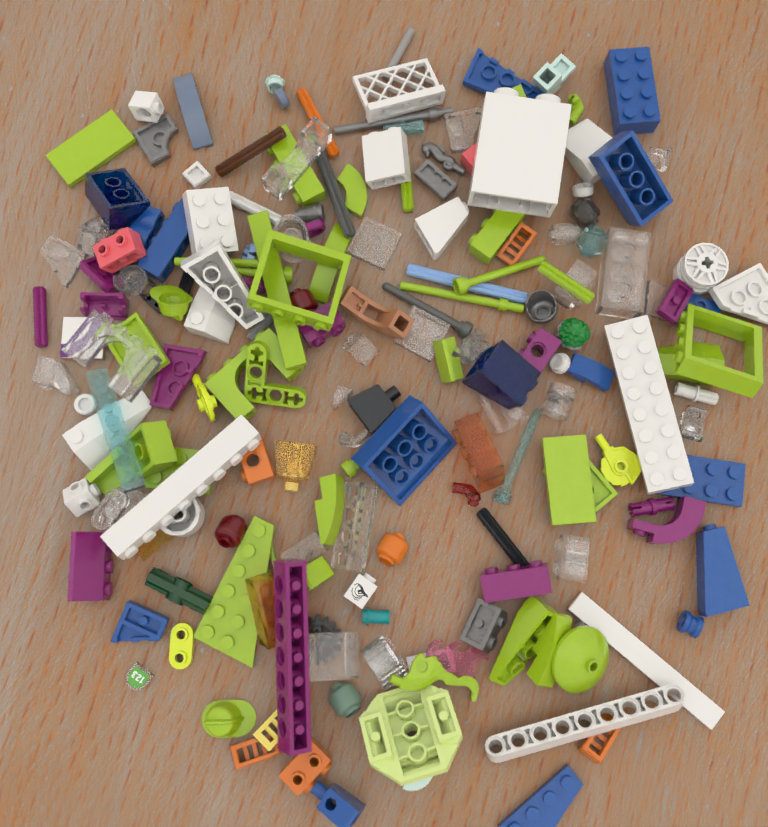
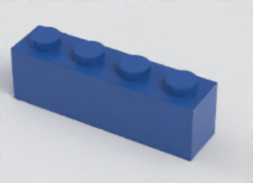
(167, 245)

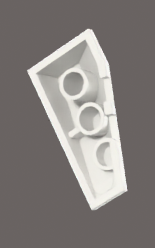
(209, 318)
(88, 438)

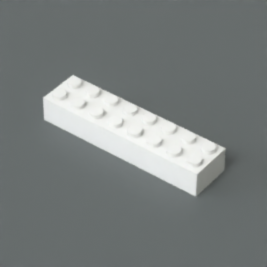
(648, 405)

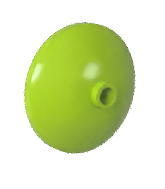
(580, 659)

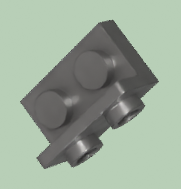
(484, 626)

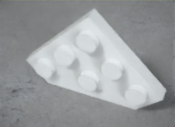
(744, 294)

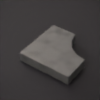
(155, 139)

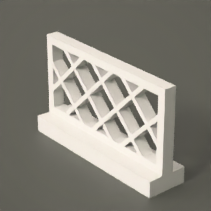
(404, 101)

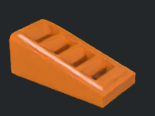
(528, 232)
(601, 750)
(257, 758)

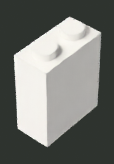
(386, 158)

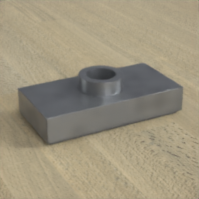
(435, 180)

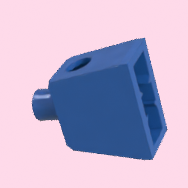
(347, 806)

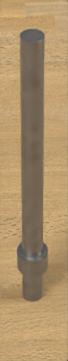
(432, 114)

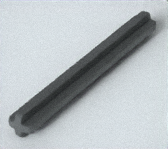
(335, 195)

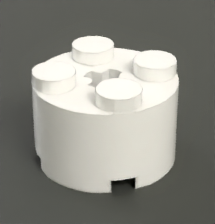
(189, 523)

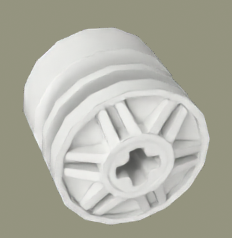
(702, 267)

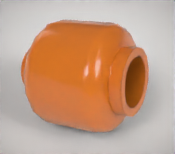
(392, 549)

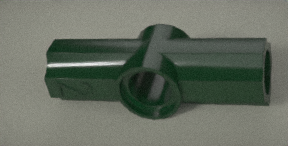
(178, 590)

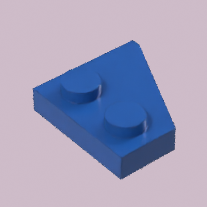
(139, 624)

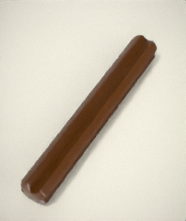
(250, 151)

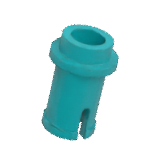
(375, 616)

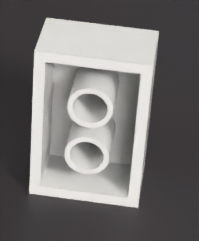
(210, 218)

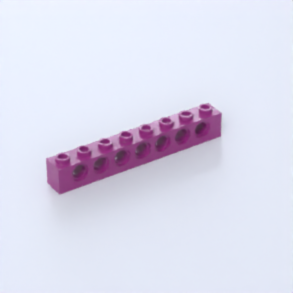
(292, 656)

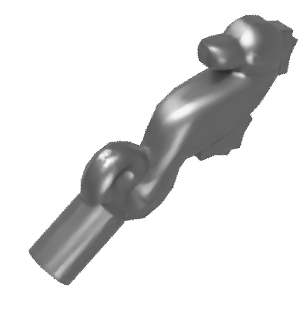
(437, 153)

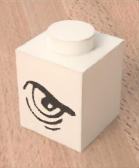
(361, 590)

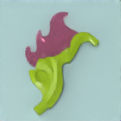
(442, 664)

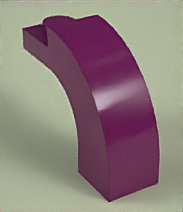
(684, 522)

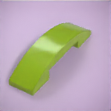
(324, 276)

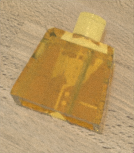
(294, 462)

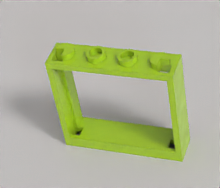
(307, 251)
(743, 383)

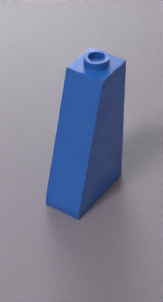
(718, 575)

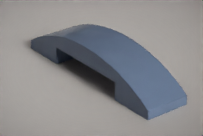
(192, 111)

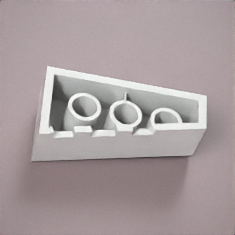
(221, 279)

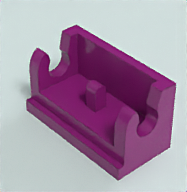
(112, 303)

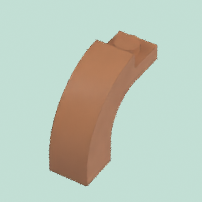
(379, 318)

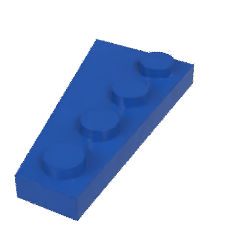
(487, 75)
(547, 803)

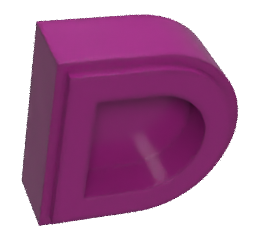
(315, 228)

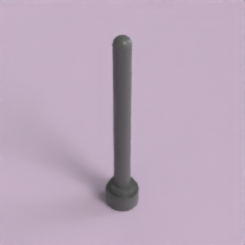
(462, 327)

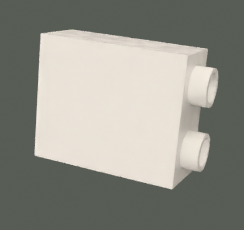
(519, 153)

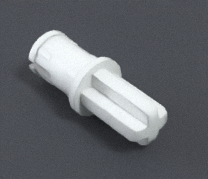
(695, 393)

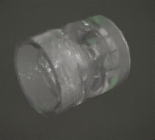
(559, 400)

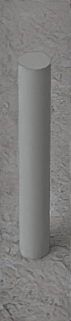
(401, 49)

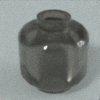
(584, 212)

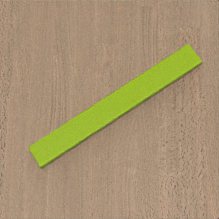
(277, 289)

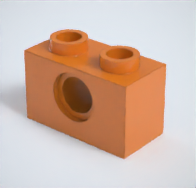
(262, 471)

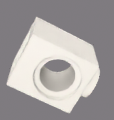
(146, 106)

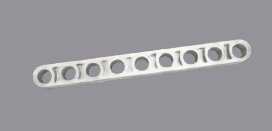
(593, 715)

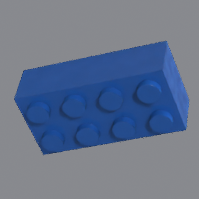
(631, 90)
(631, 178)

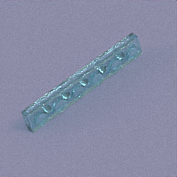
(115, 431)

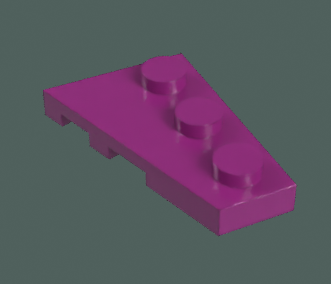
(175, 376)

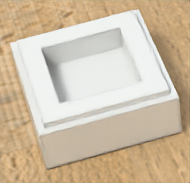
(196, 175)

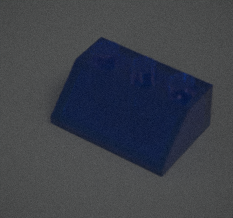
(115, 197)

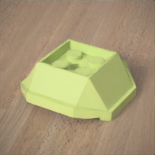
(400, 712)

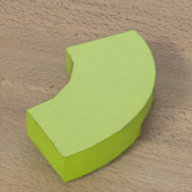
(355, 190)

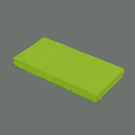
(91, 148)
(568, 480)

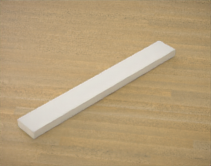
(645, 659)

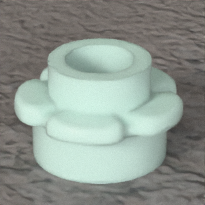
(274, 82)

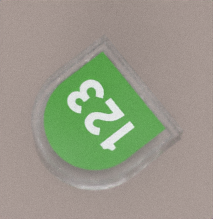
(138, 677)

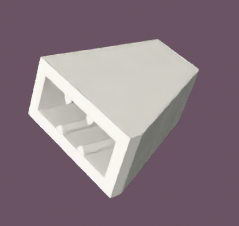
(441, 225)

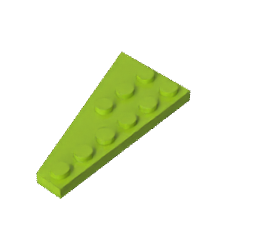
(229, 617)

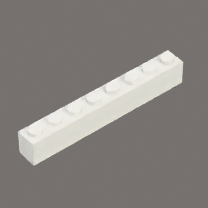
(181, 488)

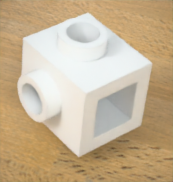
(81, 497)

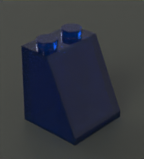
(502, 376)

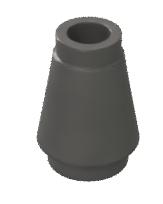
(311, 212)

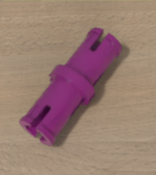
(651, 506)

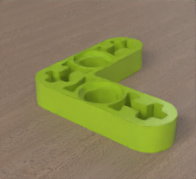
(261, 384)

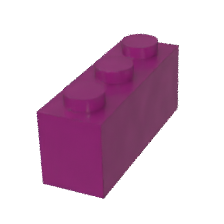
(515, 581)

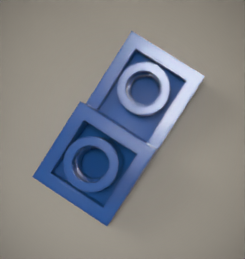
(588, 370)

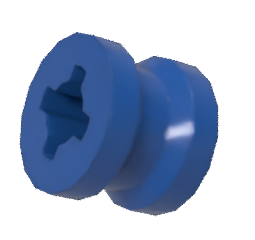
(690, 624)

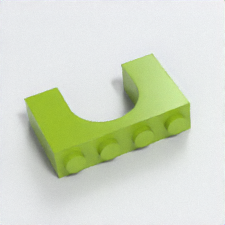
(225, 382)

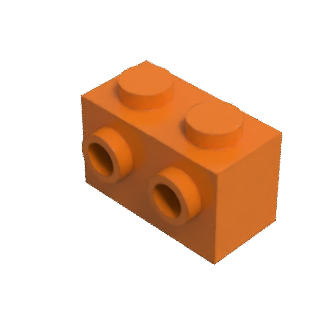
(305, 768)

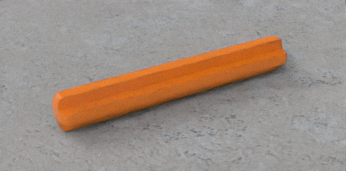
(311, 111)

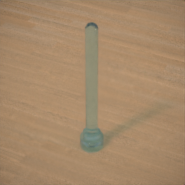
(503, 494)

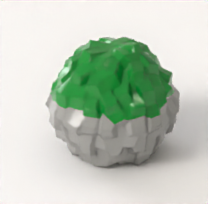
(573, 333)

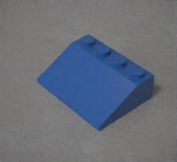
(404, 449)

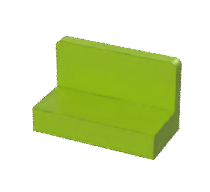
(448, 366)
(104, 476)

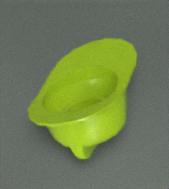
(171, 300)
(228, 718)

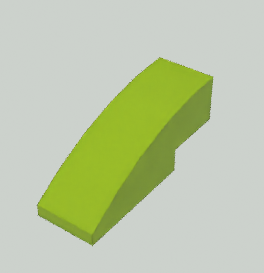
(330, 508)
(541, 670)

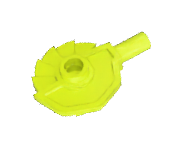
(205, 402)
(618, 464)

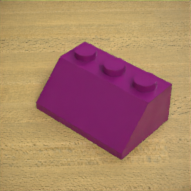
(89, 568)

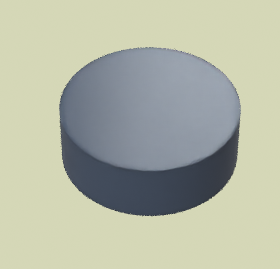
(281, 98)

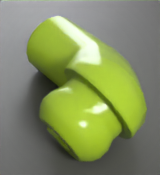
(576, 108)

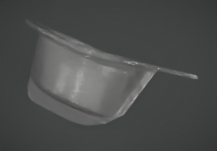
(295, 227)

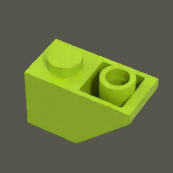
(318, 572)

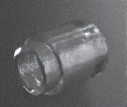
(563, 233)

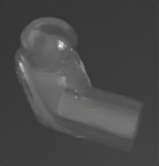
(353, 441)

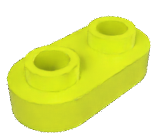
(183, 646)

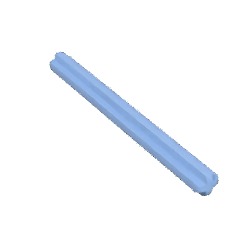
(483, 288)

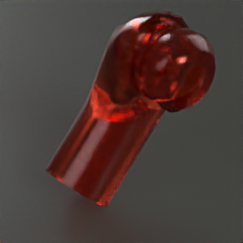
(469, 491)

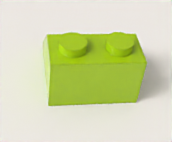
(153, 447)

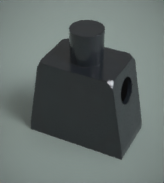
(374, 406)

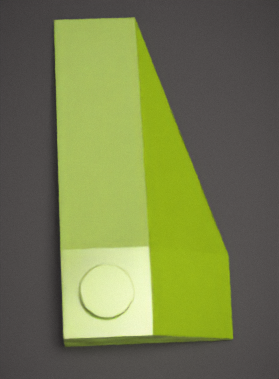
(701, 350)
(522, 637)

